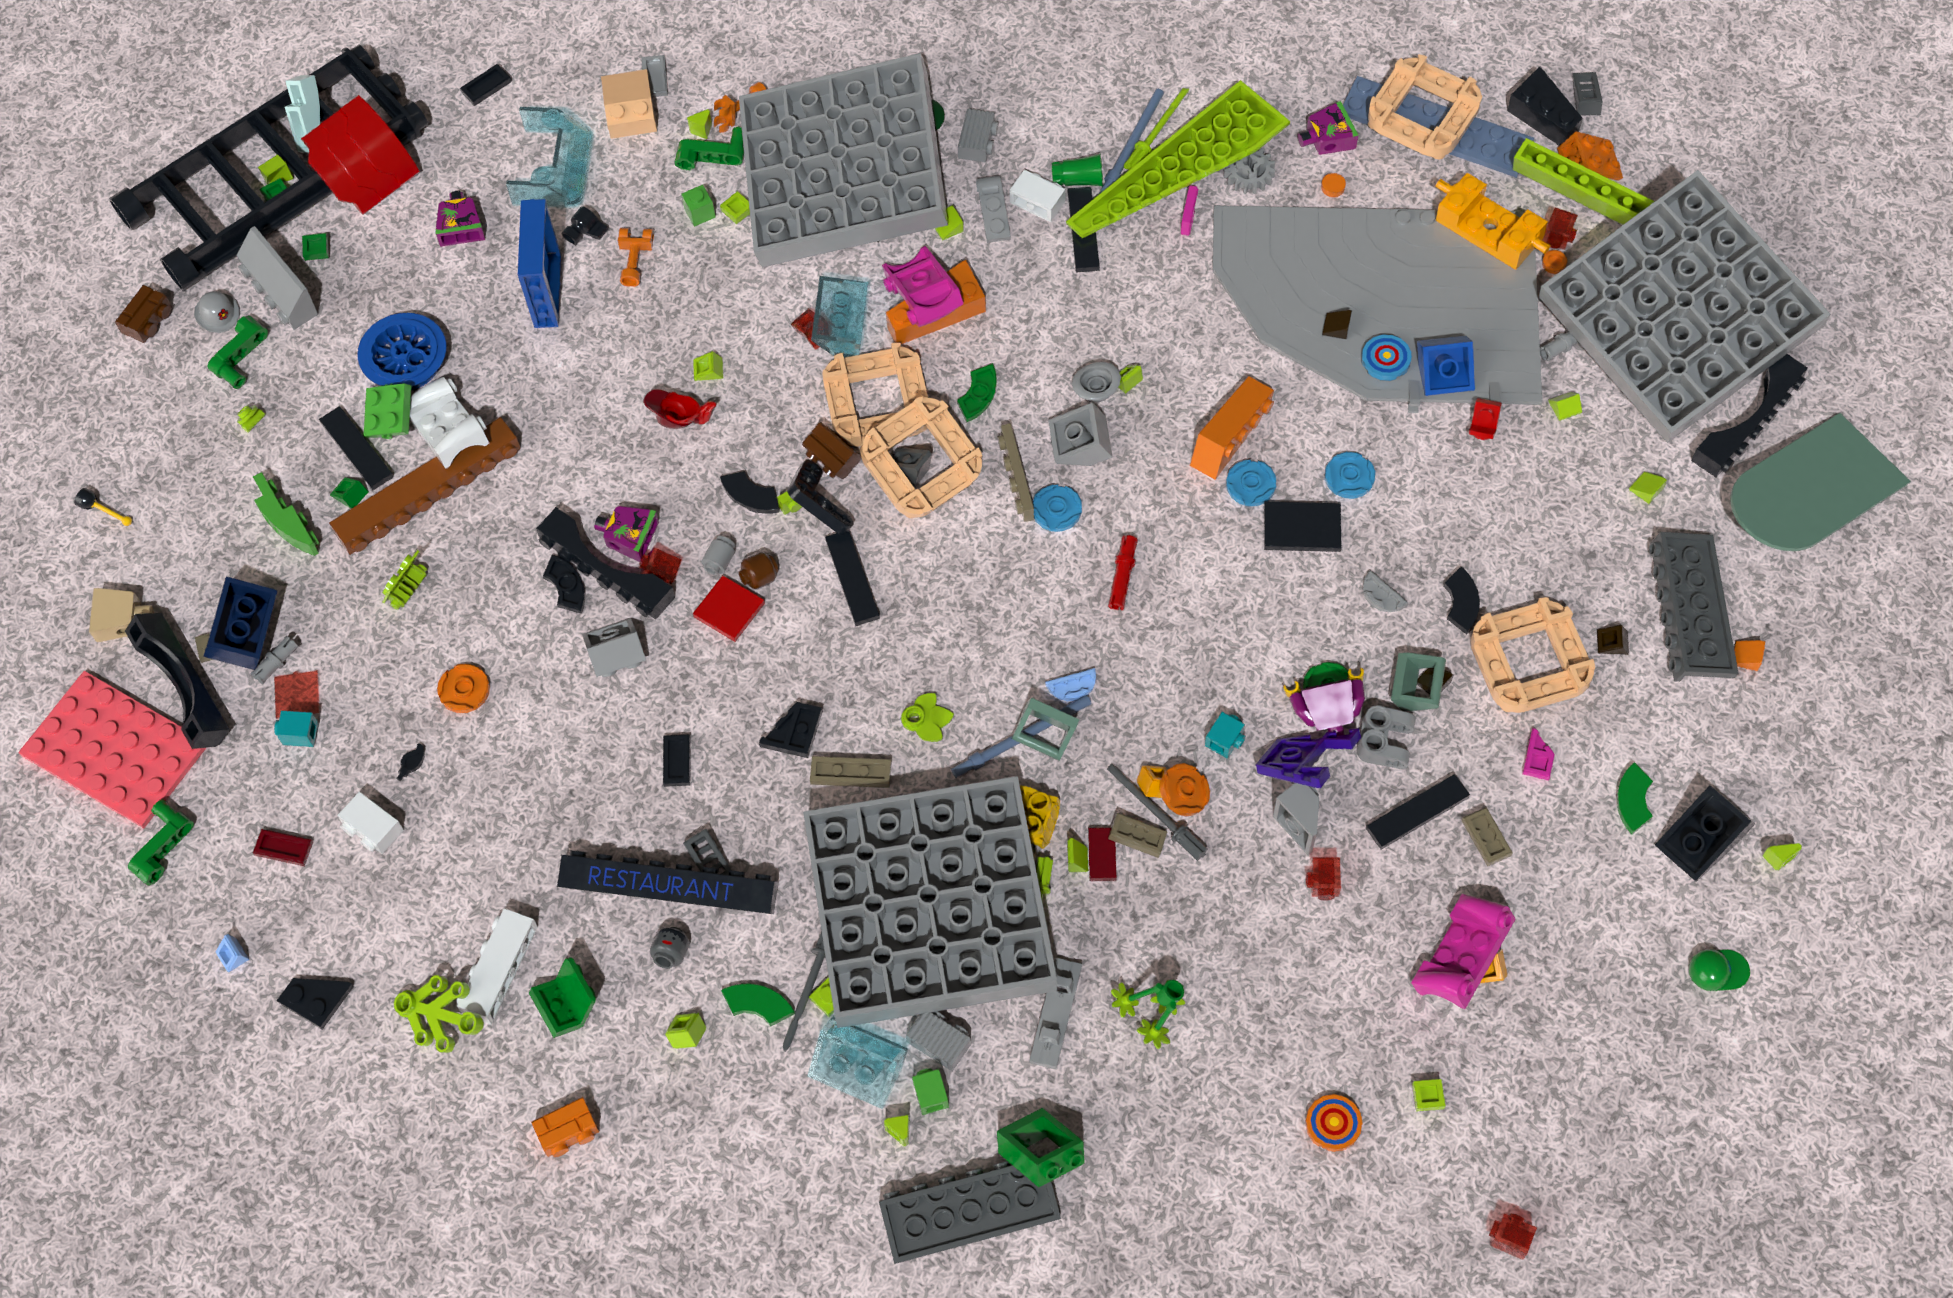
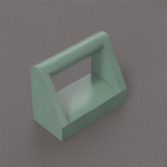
(1406, 681)
(1051, 716)

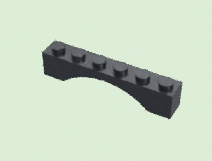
(1720, 447)
(643, 590)
(201, 718)

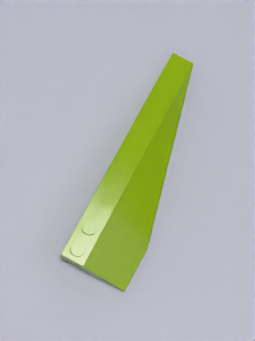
(1214, 139)

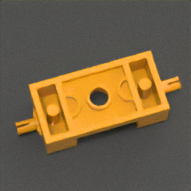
(1468, 210)

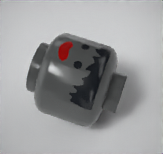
(669, 947)

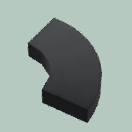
(748, 494)
(567, 583)
(1464, 600)

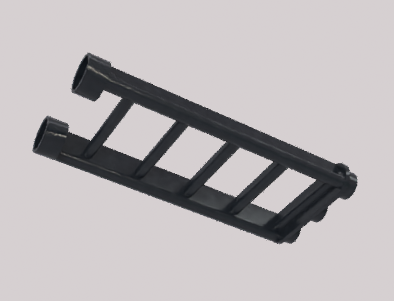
(280, 209)

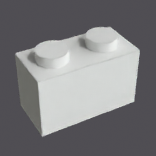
(1037, 195)
(369, 823)

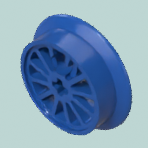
(403, 353)

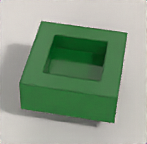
(272, 189)
(315, 246)

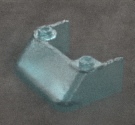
(566, 180)

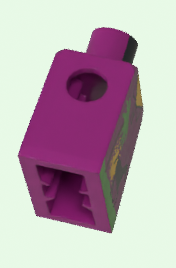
(1330, 130)
(458, 221)
(628, 530)

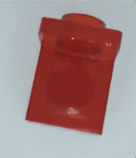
(804, 326)
(660, 564)

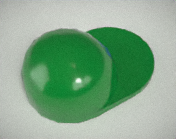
(1719, 970)

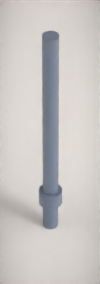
(1114, 174)
(978, 759)

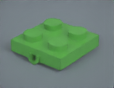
(387, 411)

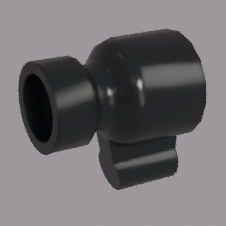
(586, 223)

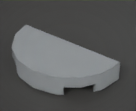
(1381, 595)

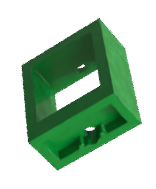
(1031, 1129)

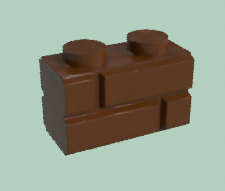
(143, 314)
(831, 451)

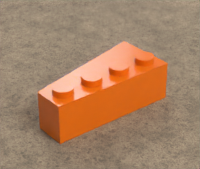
(973, 304)
(1231, 426)

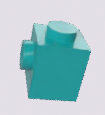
(296, 728)
(1225, 735)

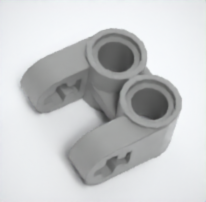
(1384, 754)

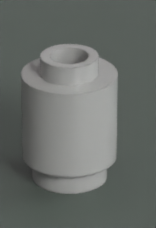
(718, 555)

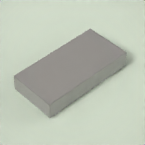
(657, 74)

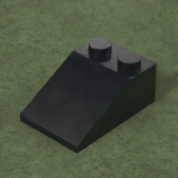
(1704, 833)

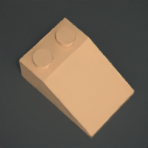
(628, 104)

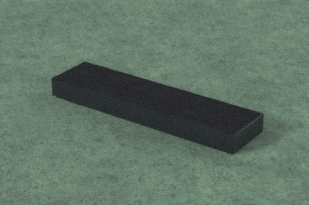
(1086, 248)
(356, 448)
(852, 578)
(1417, 811)

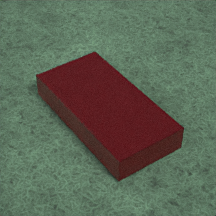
(282, 847)
(1101, 855)

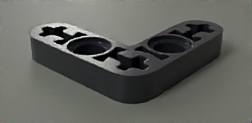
(803, 492)

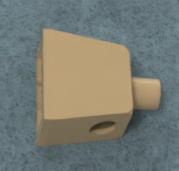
(113, 612)

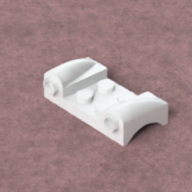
(445, 421)

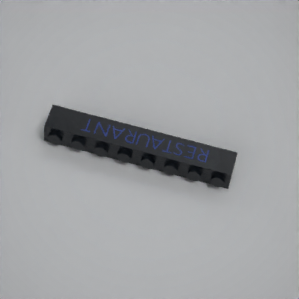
(667, 884)

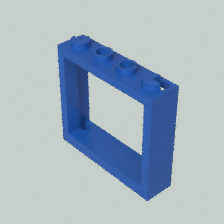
(537, 268)

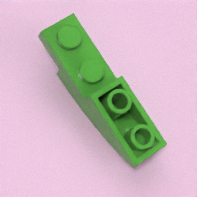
(284, 519)

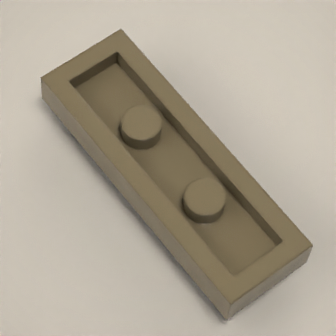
(850, 772)

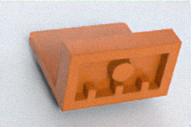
(1593, 154)

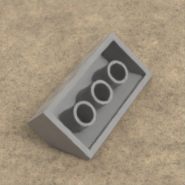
(275, 280)

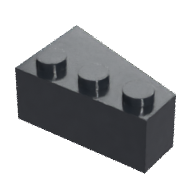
(1545, 108)

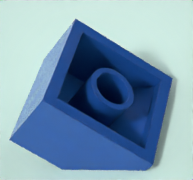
(1446, 365)

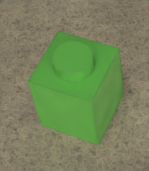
(698, 205)
(930, 1091)

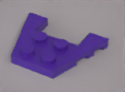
(1294, 757)

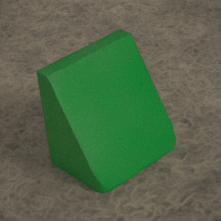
(349, 492)

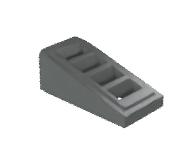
(1593, 103)
(696, 840)

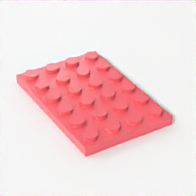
(112, 749)

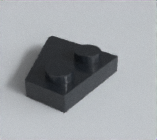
(795, 731)
(314, 999)

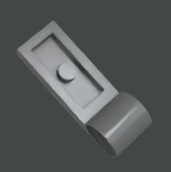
(993, 209)

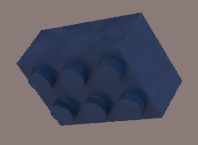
(240, 623)

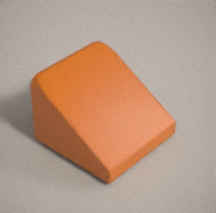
(1749, 654)

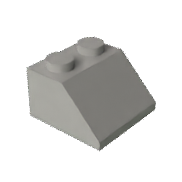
(1080, 437)
(614, 648)
(1298, 814)

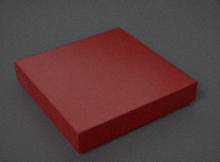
(728, 608)

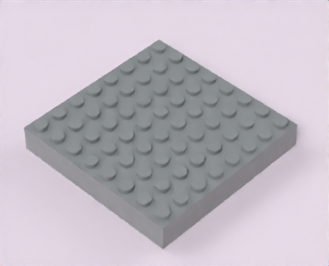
(842, 161)
(1683, 305)
(929, 902)

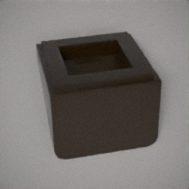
(1337, 324)
(1613, 640)
(1425, 680)

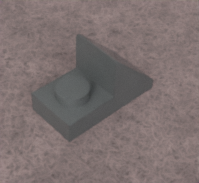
(913, 463)

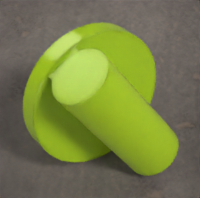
(249, 417)

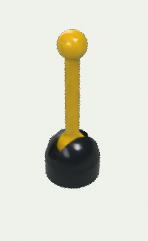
(87, 500)

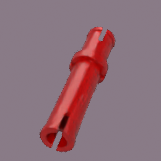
(1125, 562)

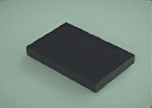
(1302, 526)

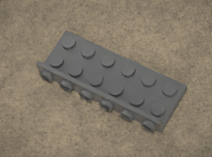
(1693, 606)
(964, 1211)

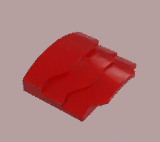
(359, 156)

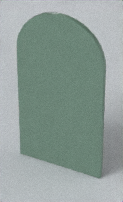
(1814, 487)

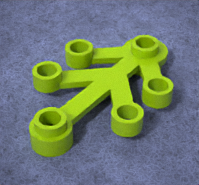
(434, 1013)

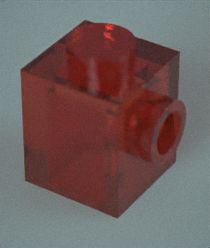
(1560, 229)
(1324, 878)
(1512, 1235)

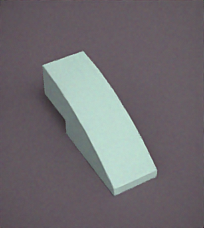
(305, 108)

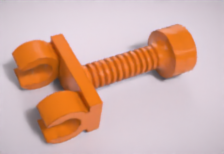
(729, 108)
(630, 275)

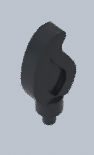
(411, 762)

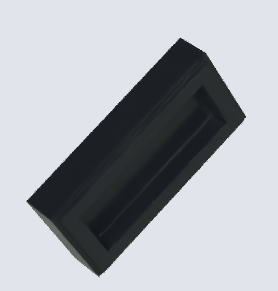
(485, 84)
(676, 760)

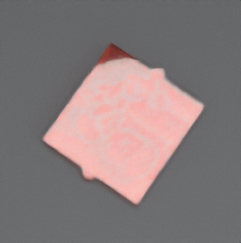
(297, 693)

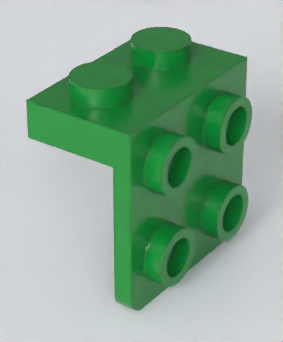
(565, 1000)

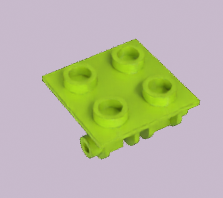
(409, 575)

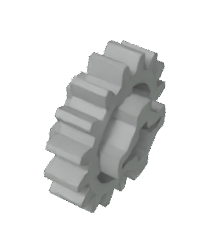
(1247, 170)

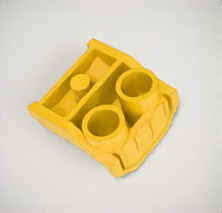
(1041, 815)

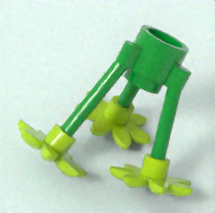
(1167, 995)

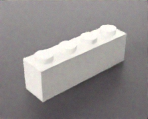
(497, 964)

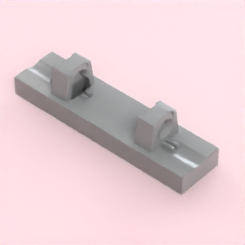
(1055, 1015)

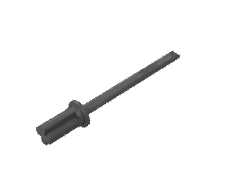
(1181, 835)
(820, 955)

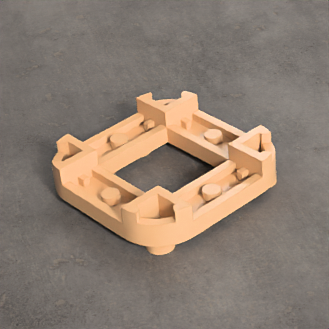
(1417, 72)
(865, 367)
(951, 438)
(1547, 690)

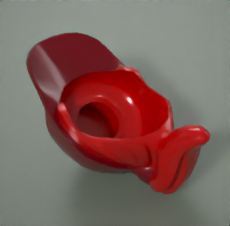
(677, 410)

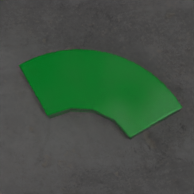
(980, 393)
(1632, 800)
(758, 1001)

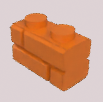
(565, 1128)

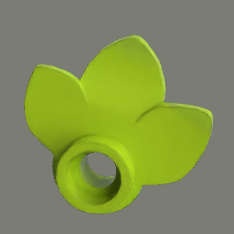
(930, 717)

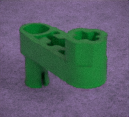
(711, 152)
(248, 338)
(146, 861)

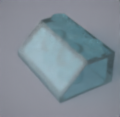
(839, 315)
(857, 1062)

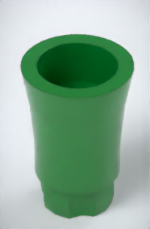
(1079, 171)

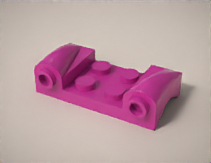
(923, 287)
(1465, 950)

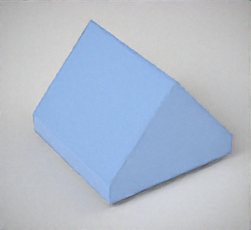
(231, 953)

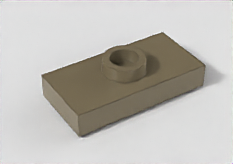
(1137, 835)
(1487, 836)

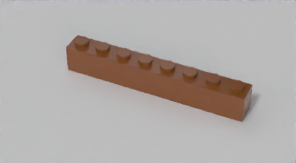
(421, 489)

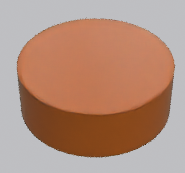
(1333, 185)
(1554, 261)

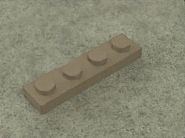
(1018, 481)

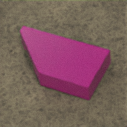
(1189, 211)
(1538, 758)

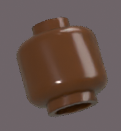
(758, 570)

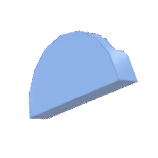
(1072, 686)

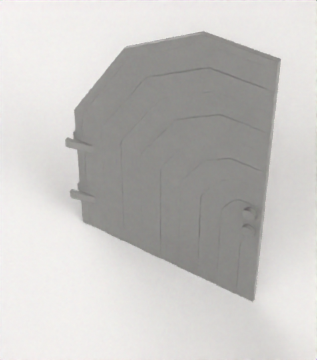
(1398, 278)

